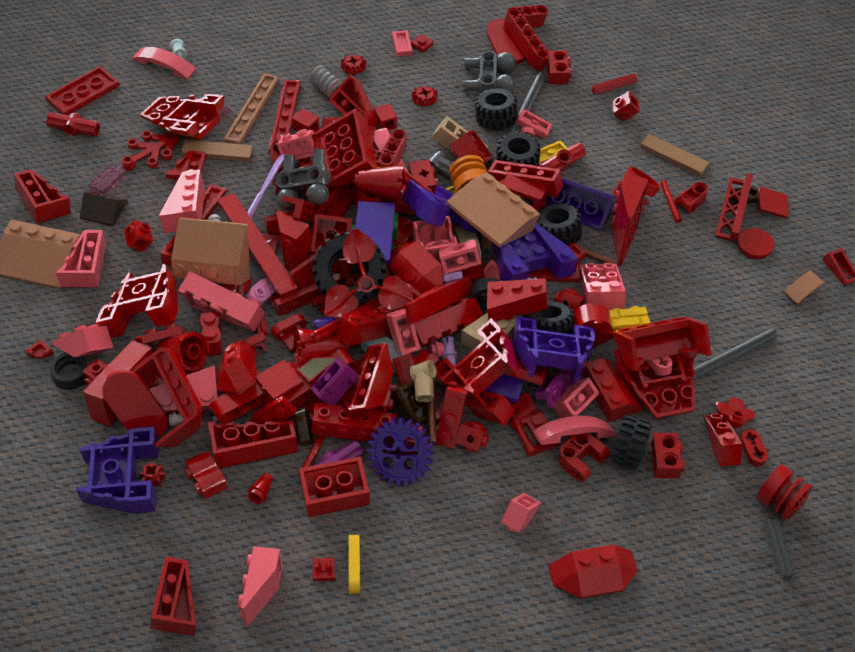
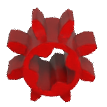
(152, 473)

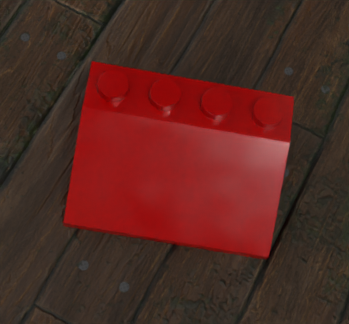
(346, 147)
(627, 213)

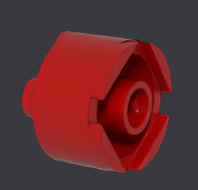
(598, 318)

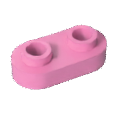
(261, 291)

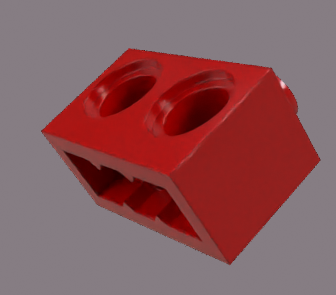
(558, 67)
(497, 409)
(662, 456)

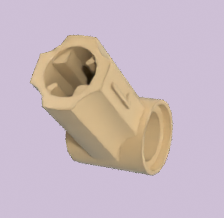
(423, 377)

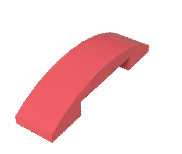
(165, 59)
(552, 431)

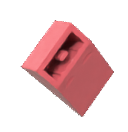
(602, 285)
(260, 582)

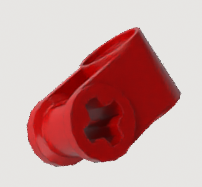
(692, 197)

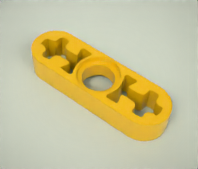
(354, 564)

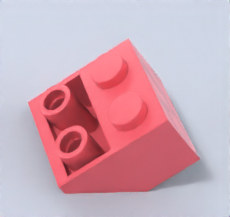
(85, 341)

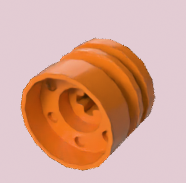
(465, 170)

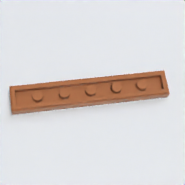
(251, 109)

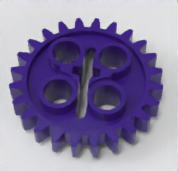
(400, 433)

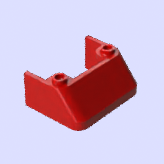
(662, 339)
(169, 370)

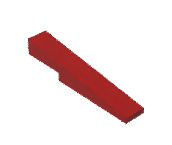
(209, 205)
(437, 299)

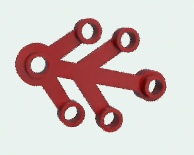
(169, 140)

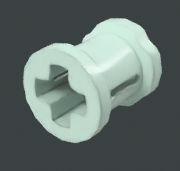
(177, 47)

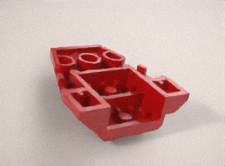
(187, 116)
(663, 394)

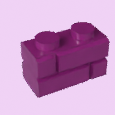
(334, 382)

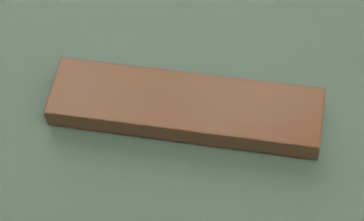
(220, 150)
(674, 155)

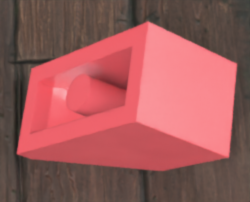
(520, 512)

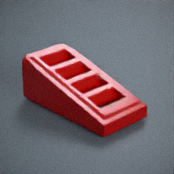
(833, 265)

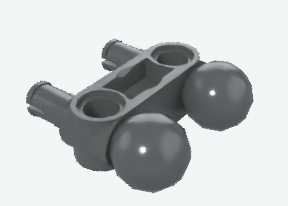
(488, 65)
(311, 179)

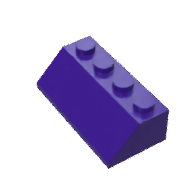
(592, 203)

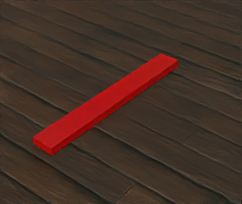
(259, 247)

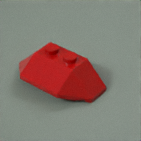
(416, 266)
(237, 368)
(373, 381)
(594, 571)

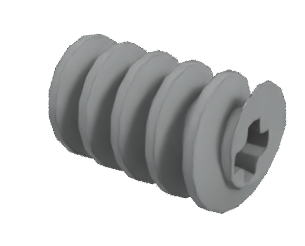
(325, 81)

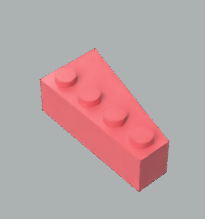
(184, 200)

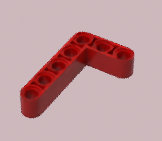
(519, 25)
(393, 149)

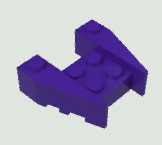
(433, 207)
(534, 252)
(552, 348)
(113, 472)

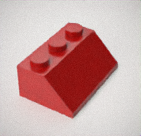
(294, 240)
(616, 393)
(334, 486)

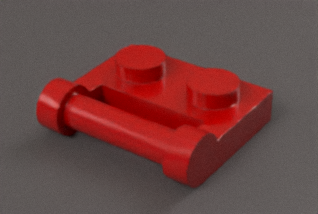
(532, 422)

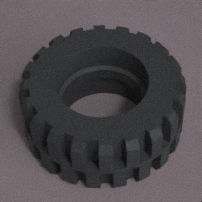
(331, 254)

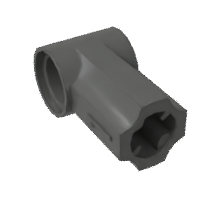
(441, 163)

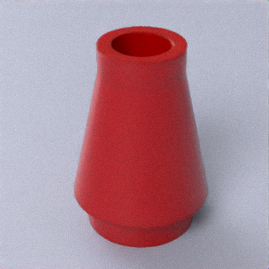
(259, 490)

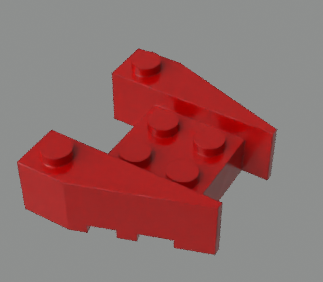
(148, 293)
(482, 364)

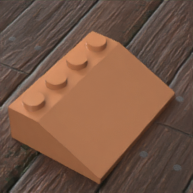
(494, 210)
(211, 250)
(34, 252)

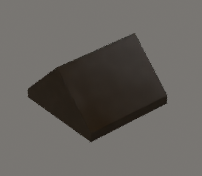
(101, 208)
(408, 406)

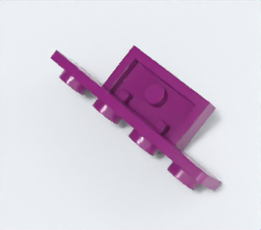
(554, 387)

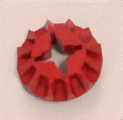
(348, 67)
(419, 99)

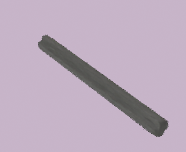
(530, 99)
(734, 353)

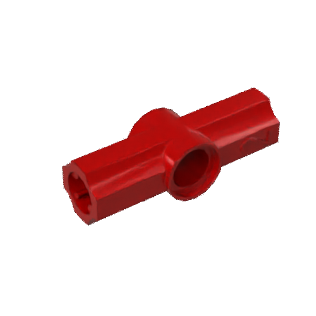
(73, 124)
(565, 157)

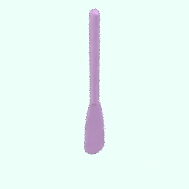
(259, 197)

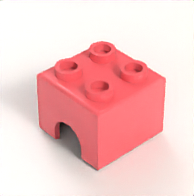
(433, 236)

